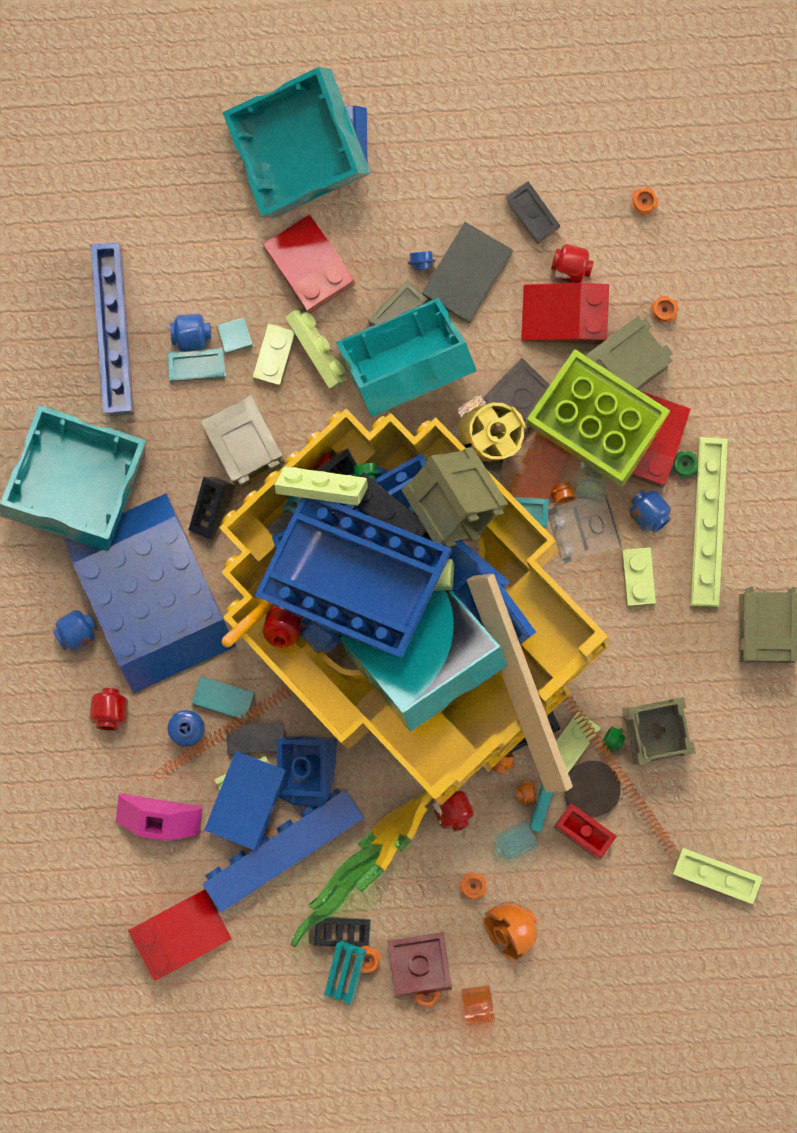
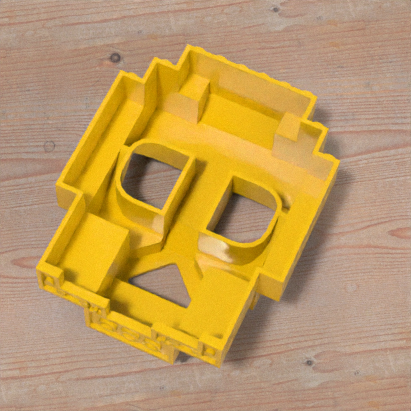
(478, 724)

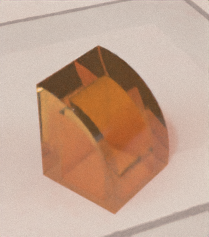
(478, 1005)

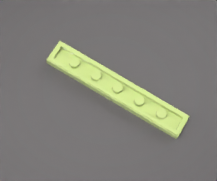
(708, 522)

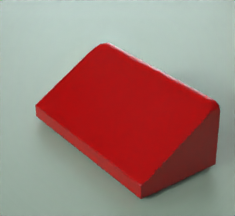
(584, 831)

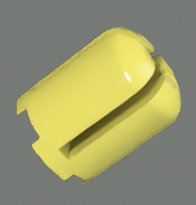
(501, 442)

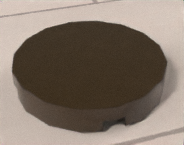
(593, 788)

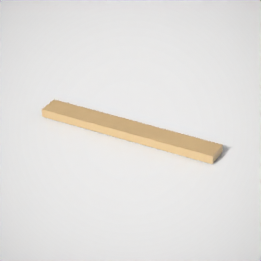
(520, 684)

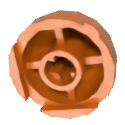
(512, 928)

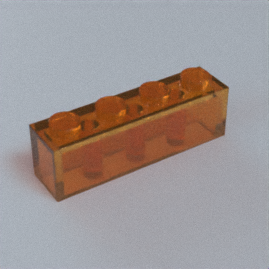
(541, 470)

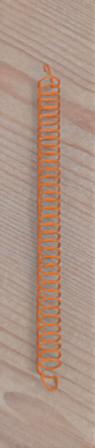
(225, 732)
(619, 772)

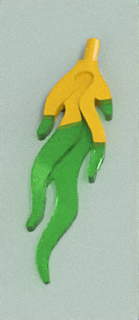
(366, 865)

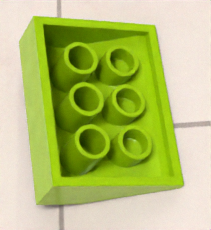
(598, 418)

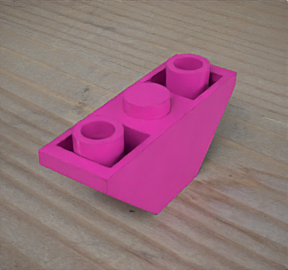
(158, 817)

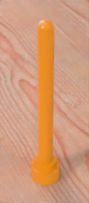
(249, 621)

